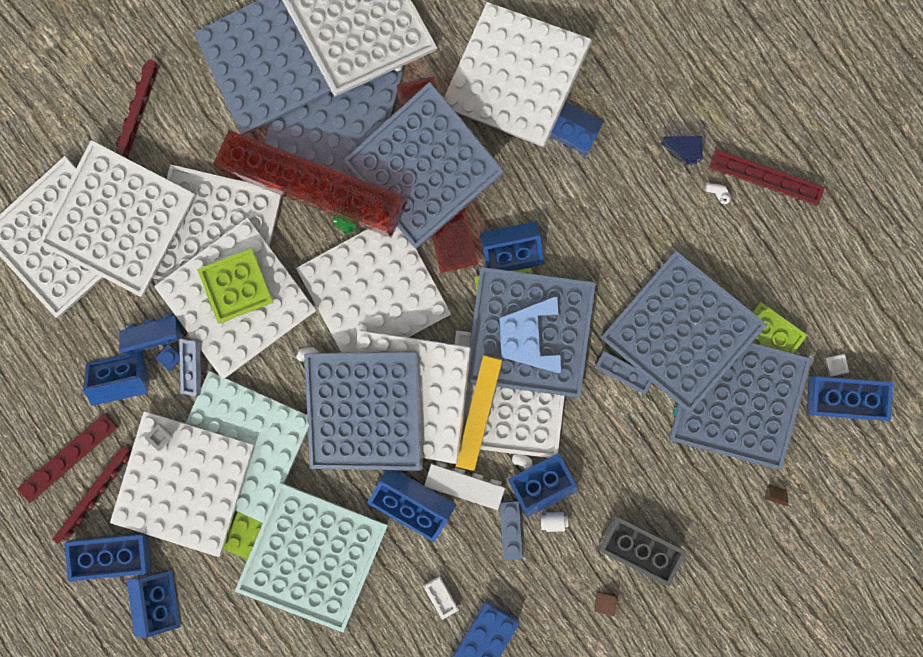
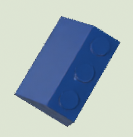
(576, 129)
(512, 247)
(150, 334)
(116, 378)
(543, 485)
(153, 603)

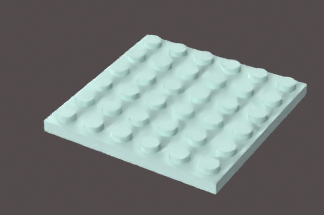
(259, 420)
(311, 557)

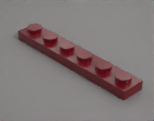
(137, 108)
(766, 177)
(67, 458)
(89, 500)

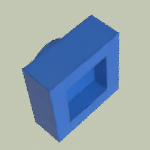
(169, 357)

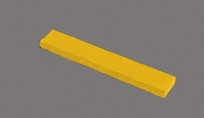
(478, 412)

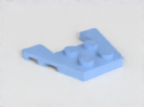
(521, 336)

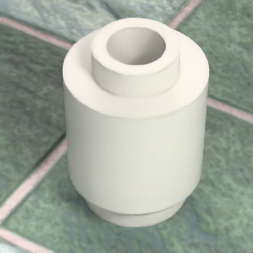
(554, 521)

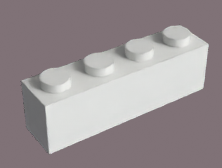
(465, 486)

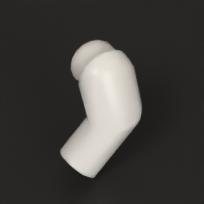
(720, 191)
(300, 355)
(522, 460)

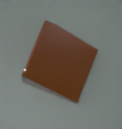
(777, 495)
(605, 603)

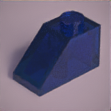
(684, 148)

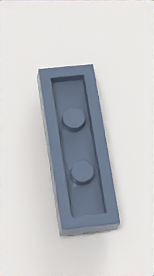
(190, 366)
(623, 372)
(511, 530)

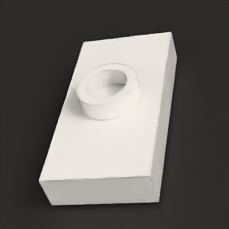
(441, 597)

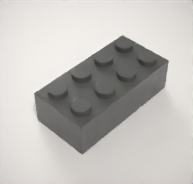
(641, 550)

